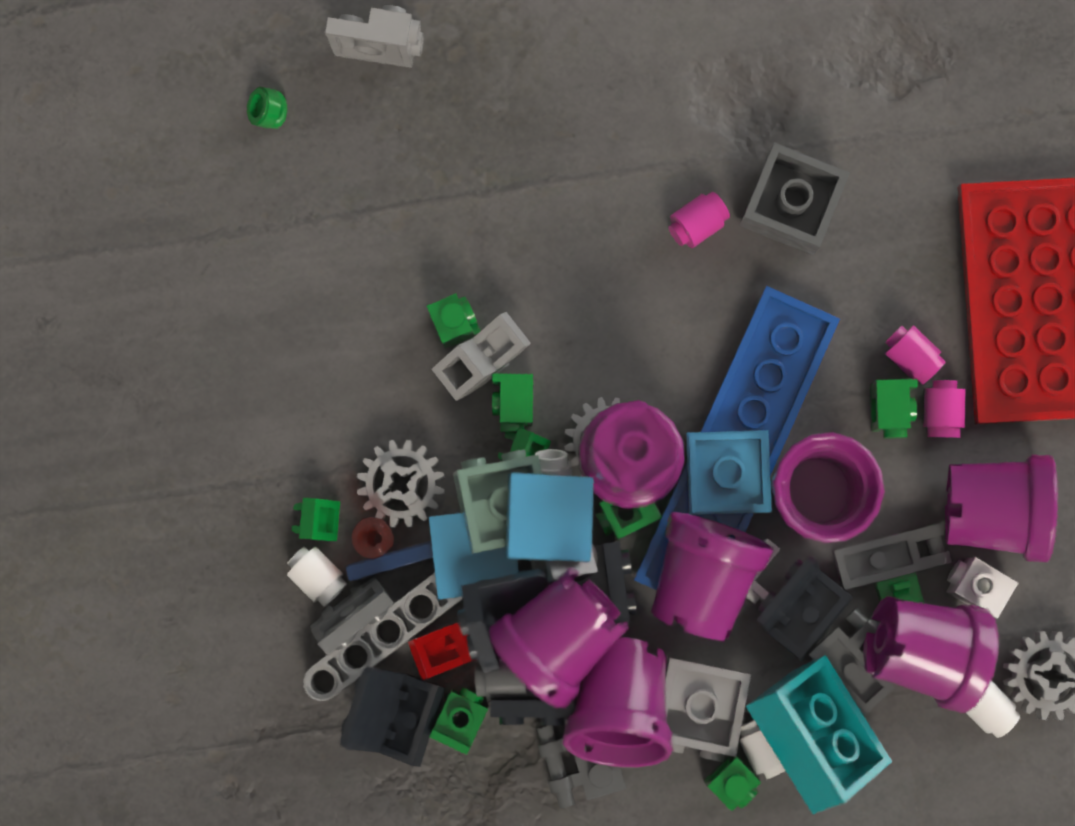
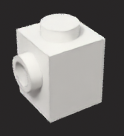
(980, 585)

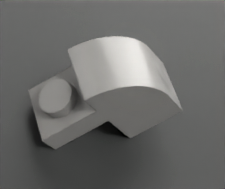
(475, 360)

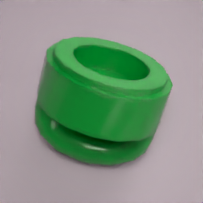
(267, 108)

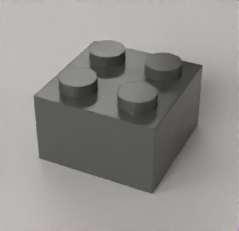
(794, 199)

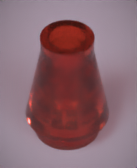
(364, 535)

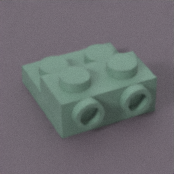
(484, 496)

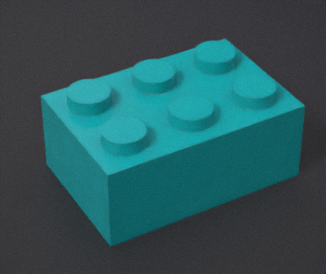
(819, 735)

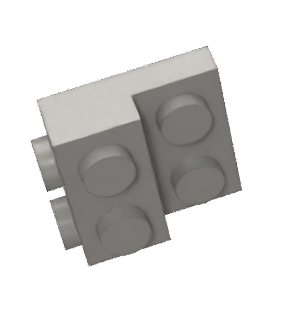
(387, 37)
(705, 707)

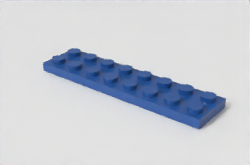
(757, 394)

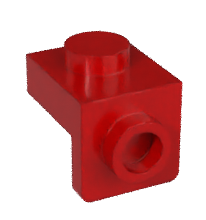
(440, 651)

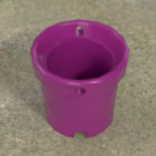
(631, 454)
(828, 487)
(1004, 506)
(706, 574)
(558, 637)
(934, 650)
(622, 709)

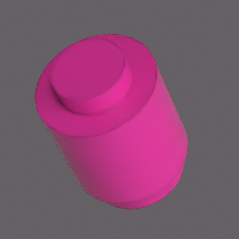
(698, 220)
(914, 354)
(944, 409)

